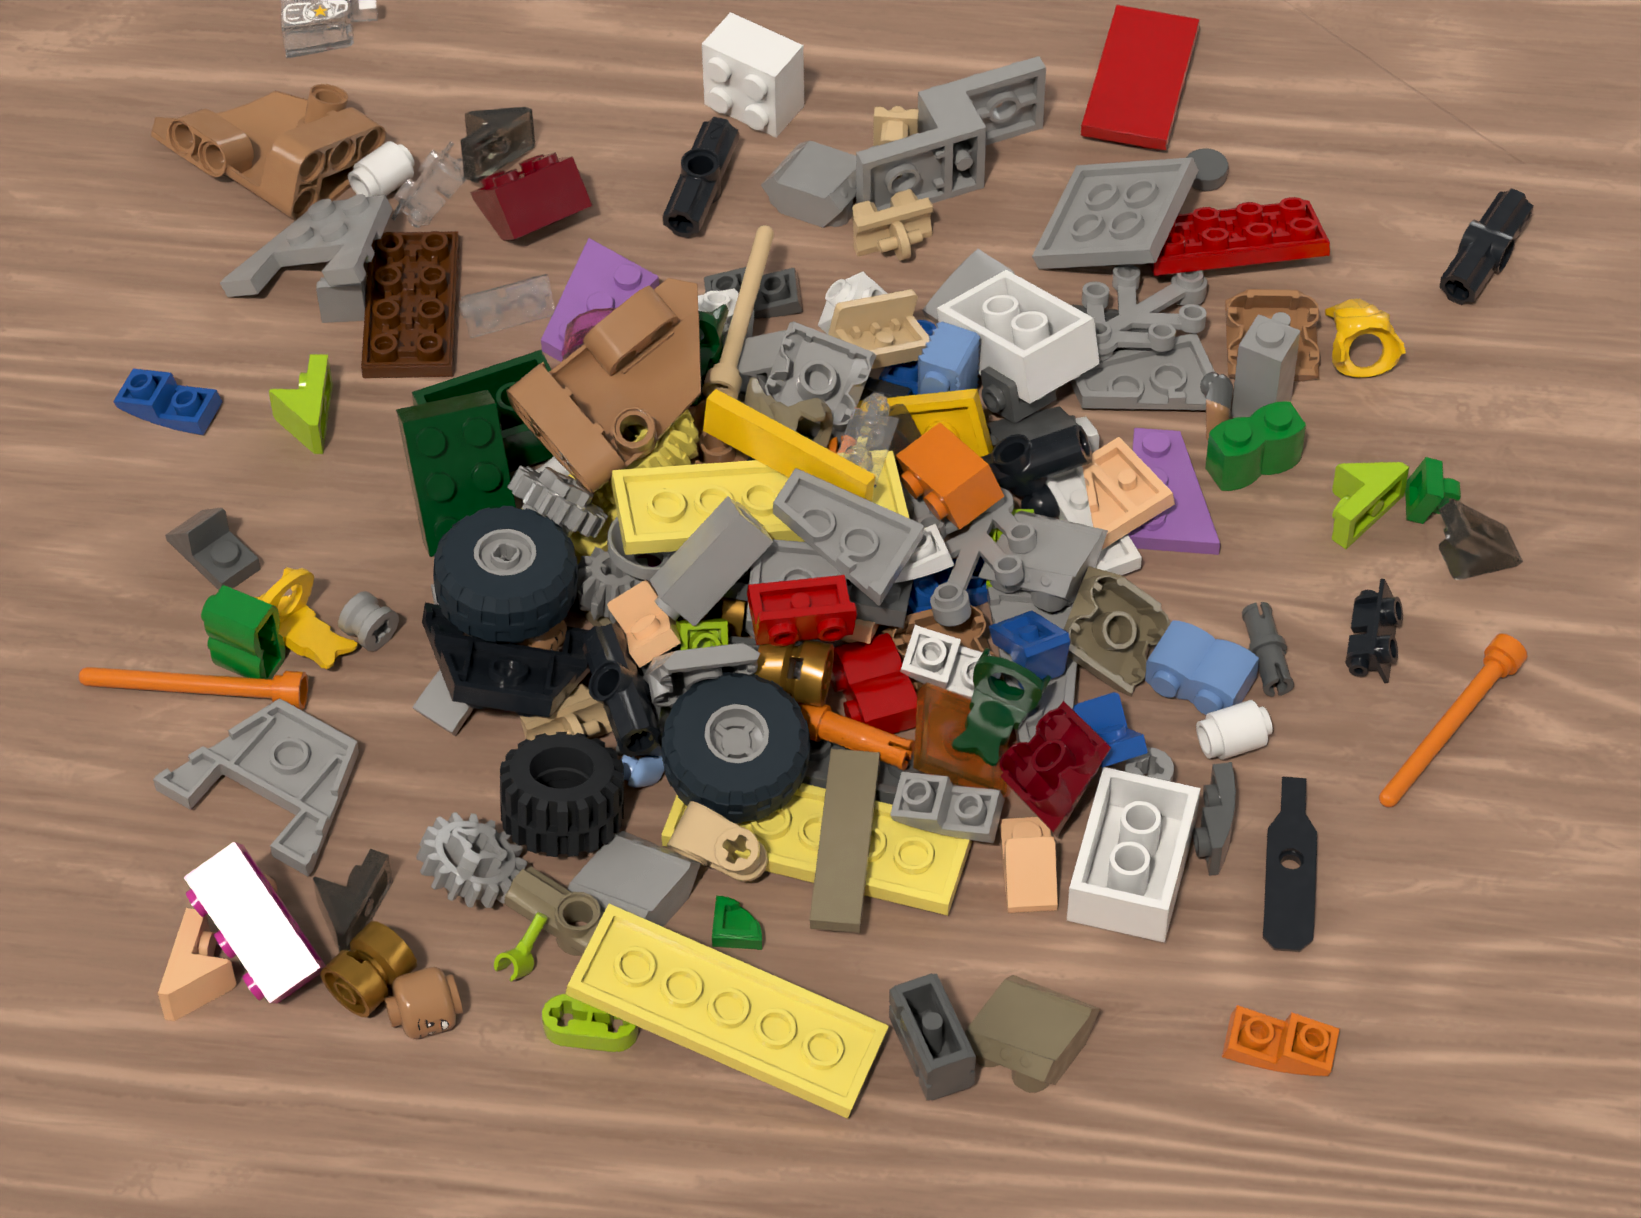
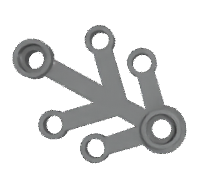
(1185, 289)
(950, 600)

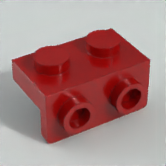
(801, 610)

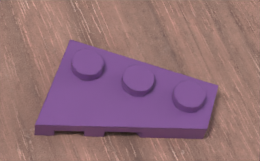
(596, 282)
(1188, 522)

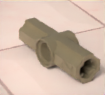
(536, 893)

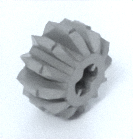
(601, 582)

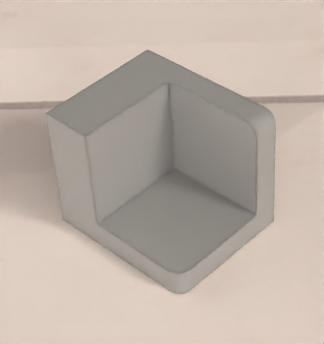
(341, 302)

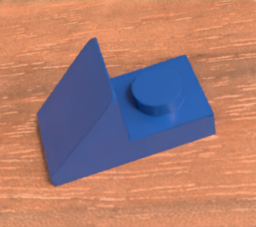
(1033, 643)
(1108, 720)

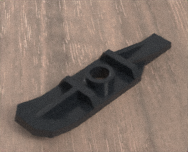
(1290, 892)

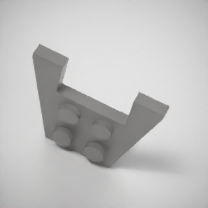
(326, 232)
(283, 759)

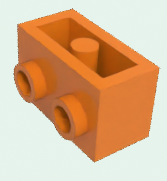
(948, 476)

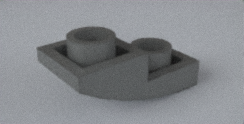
(777, 293)
(1214, 834)

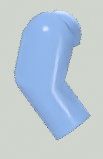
(642, 771)

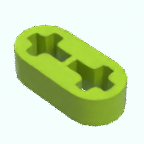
(587, 1028)

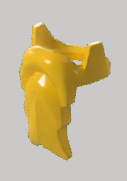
(1359, 318)
(298, 622)

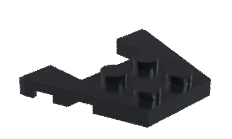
(503, 673)

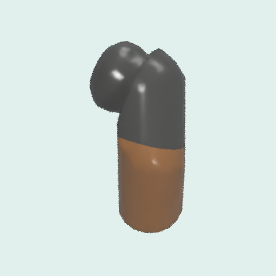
(1218, 395)

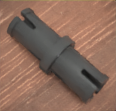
(1269, 648)

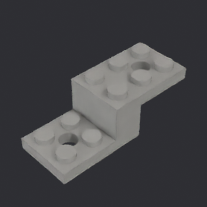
(953, 133)

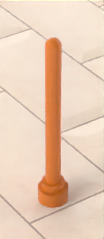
(1501, 659)
(289, 687)

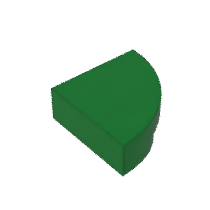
(734, 926)

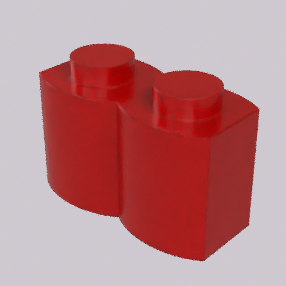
(874, 685)

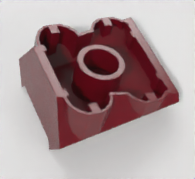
(1054, 765)

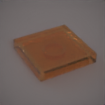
(938, 722)

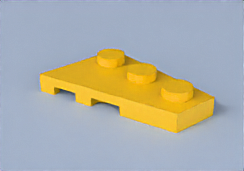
(956, 410)

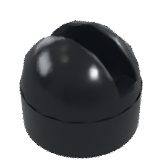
(1042, 502)

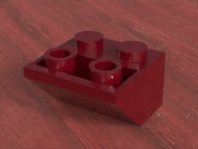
(532, 198)

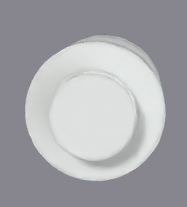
(382, 170)
(1234, 730)

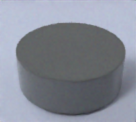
(1211, 167)

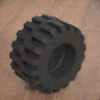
(562, 794)

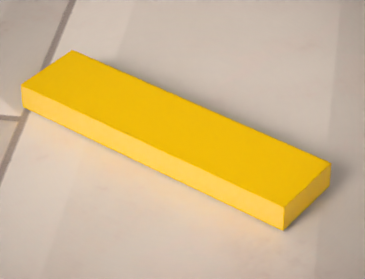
(781, 446)

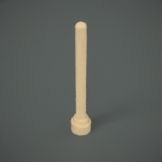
(725, 375)

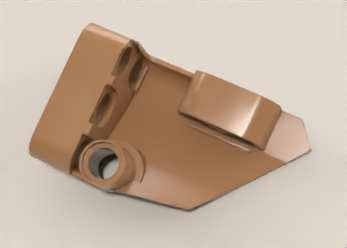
(278, 145)
(629, 371)

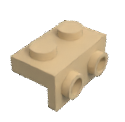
(881, 326)

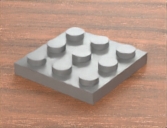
(1115, 213)

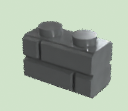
(932, 1036)

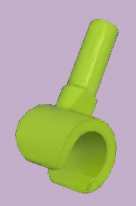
(521, 955)

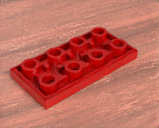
(1140, 77)
(1242, 237)

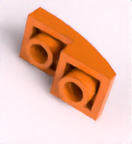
(1286, 1046)

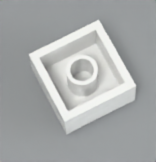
(753, 74)

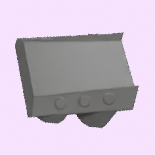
(814, 185)
(821, 368)
(1057, 562)
(678, 670)
(638, 878)

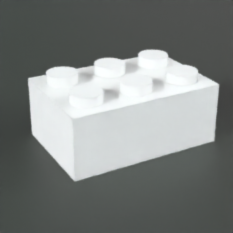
(1025, 333)
(1133, 854)

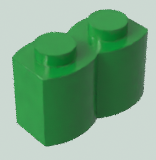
(1255, 446)
(243, 634)

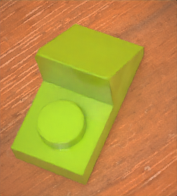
(306, 409)
(1365, 496)

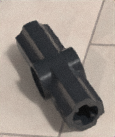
(700, 177)
(1486, 246)
(1026, 464)
(621, 690)

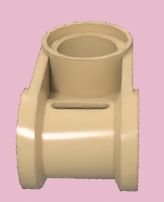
(714, 839)

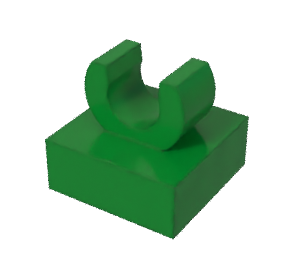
(1428, 490)

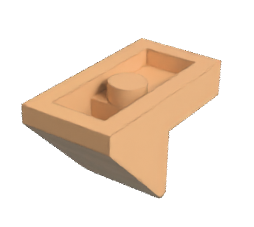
(646, 626)
(1028, 865)
(192, 972)

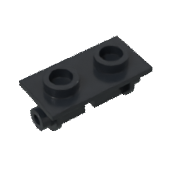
(1378, 648)

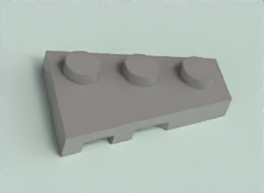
(1147, 378)
(849, 531)

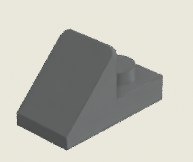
(213, 549)

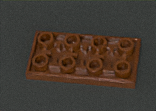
(411, 305)

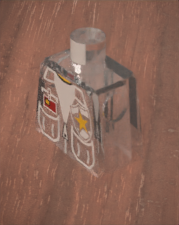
(322, 24)

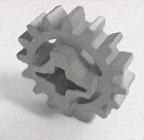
(559, 499)
(470, 859)

